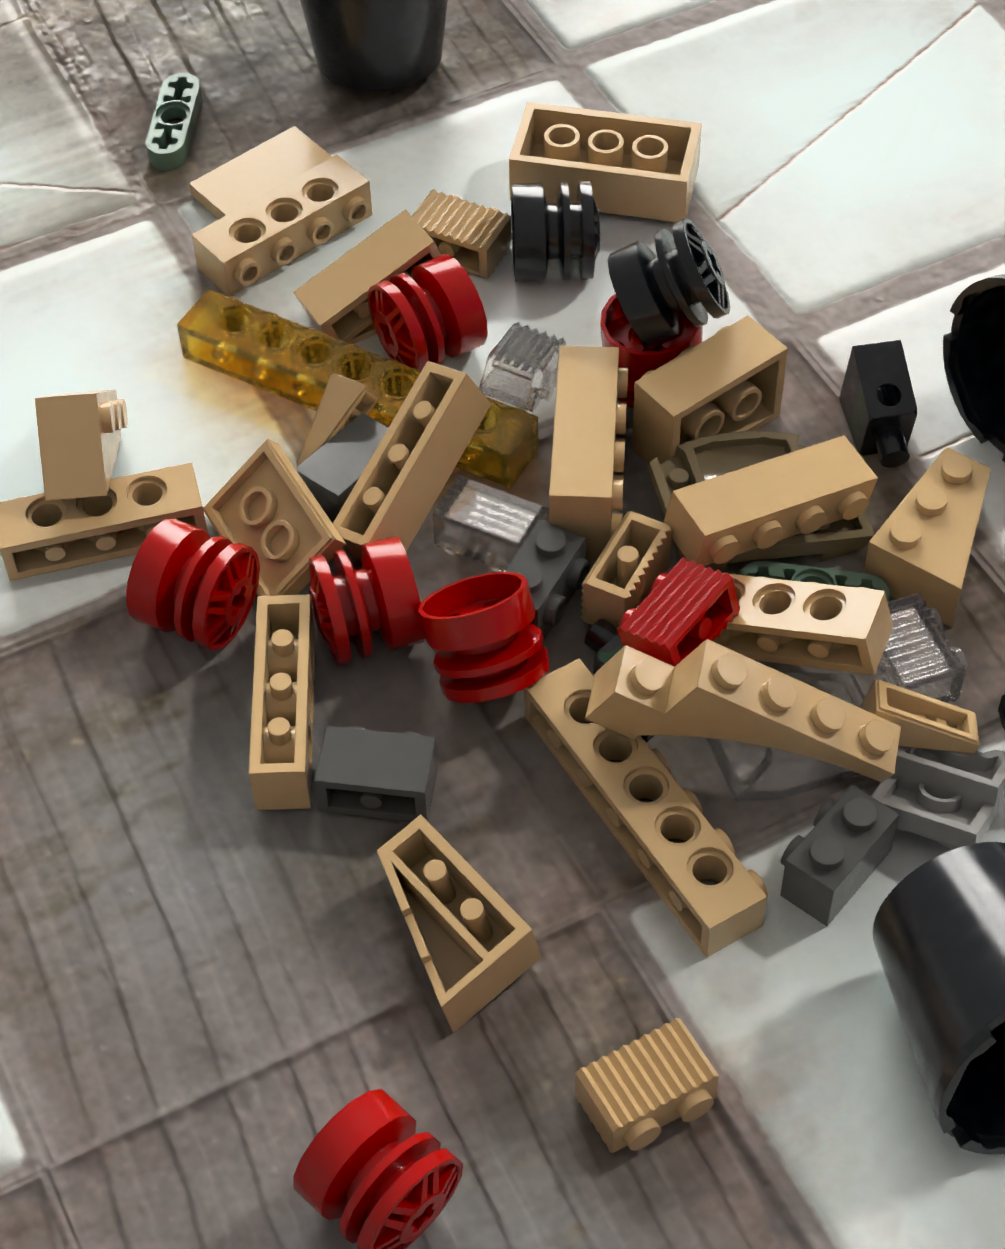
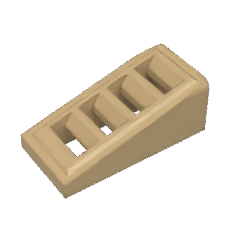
(339, 406)
(923, 720)

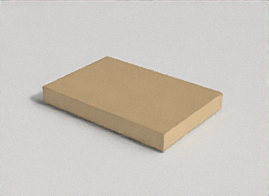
(257, 172)
(277, 517)

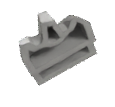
(945, 793)

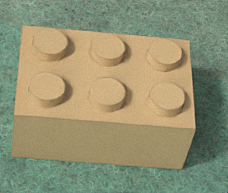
(710, 390)

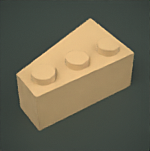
(338, 294)
(79, 442)
(932, 534)
(457, 920)

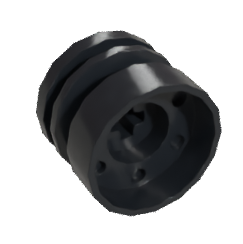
(553, 231)
(677, 280)

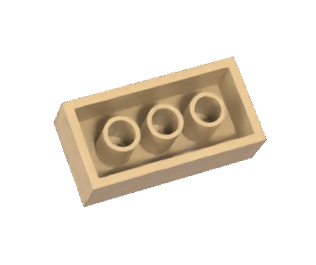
(631, 160)
(586, 445)

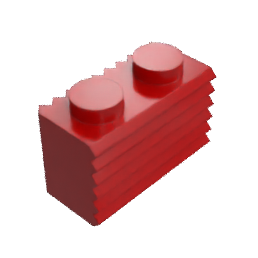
(680, 612)

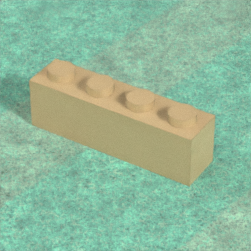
(413, 459)
(769, 501)

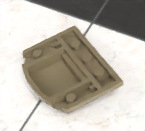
(732, 451)

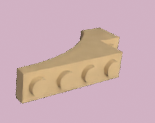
(739, 700)

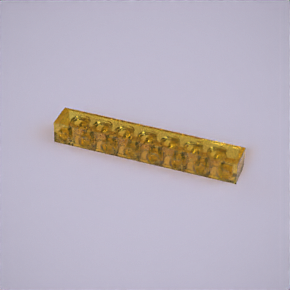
(299, 362)

